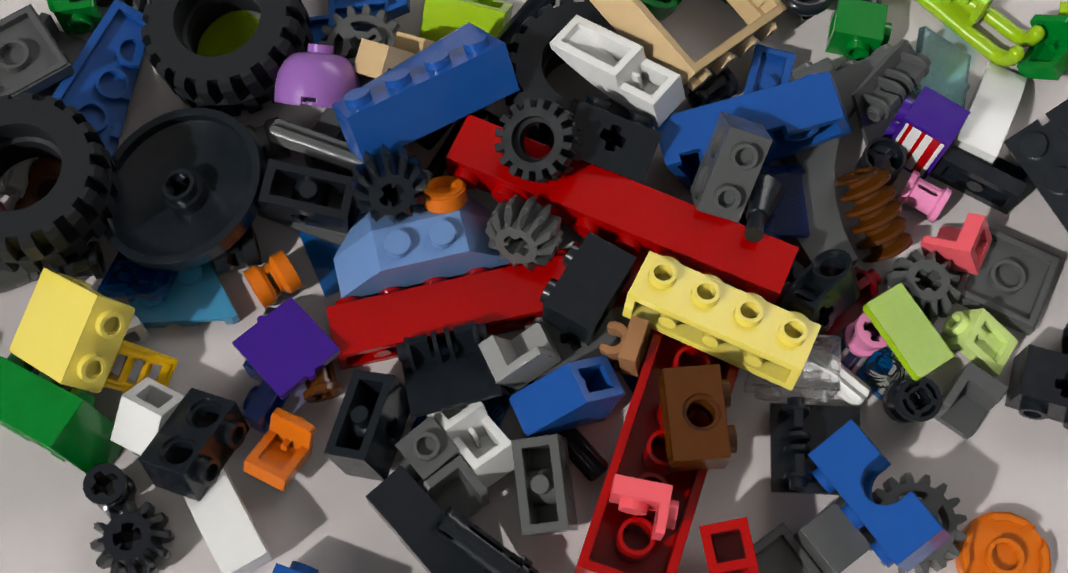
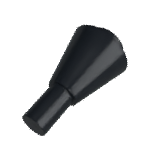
(761, 205)

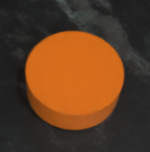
(445, 194)

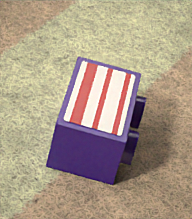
(926, 129)

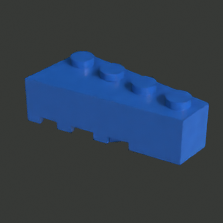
(427, 92)
(793, 113)

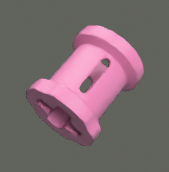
(924, 196)
(860, 341)

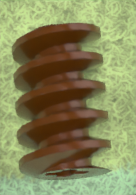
(876, 213)

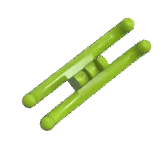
(964, 14)

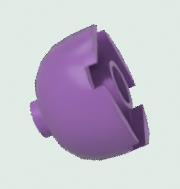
(315, 77)

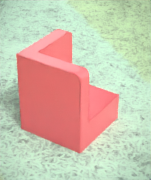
(962, 246)

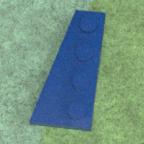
(107, 72)

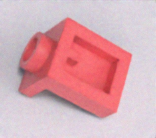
(639, 495)

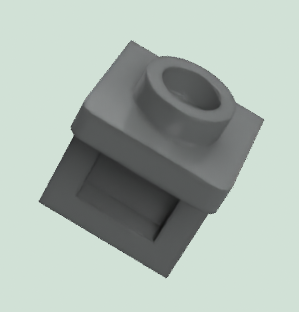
(426, 450)

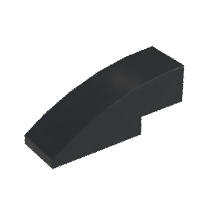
(412, 518)

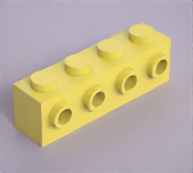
(721, 320)

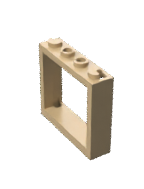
(639, 25)

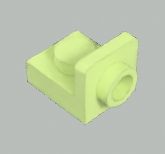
(979, 339)

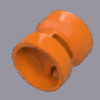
(282, 275)

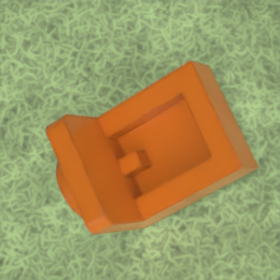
(281, 449)

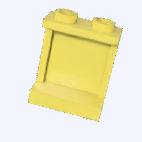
(71, 331)

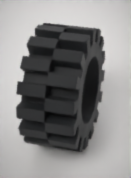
(513, 135)

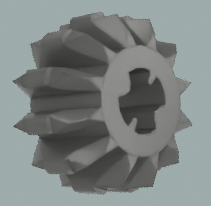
(524, 232)
(939, 285)

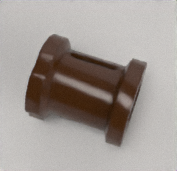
(324, 386)

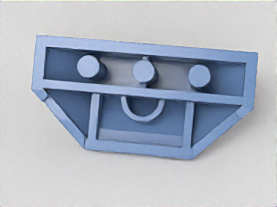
(413, 249)

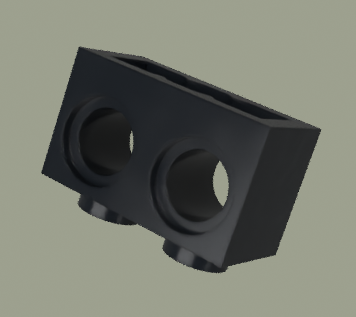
(194, 444)

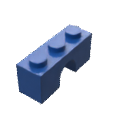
(903, 530)

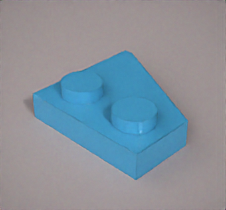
(191, 300)

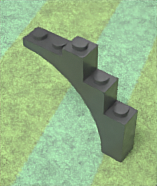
(819, 162)

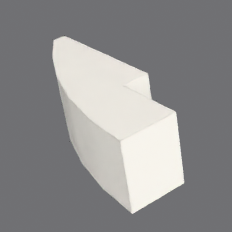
(619, 69)
(991, 113)
(478, 440)
(229, 528)

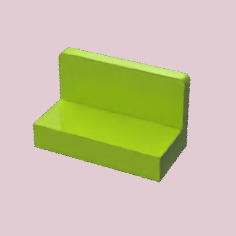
(446, 16)
(907, 332)

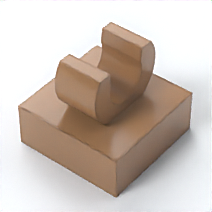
(633, 344)

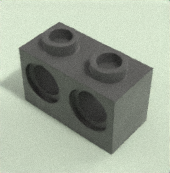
(730, 167)

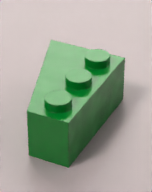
(54, 417)

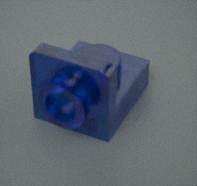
(260, 402)

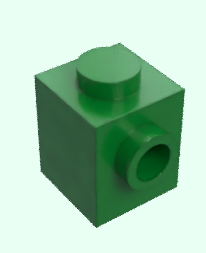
(858, 29)

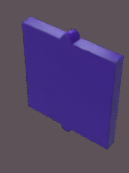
(286, 348)

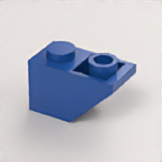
(568, 397)

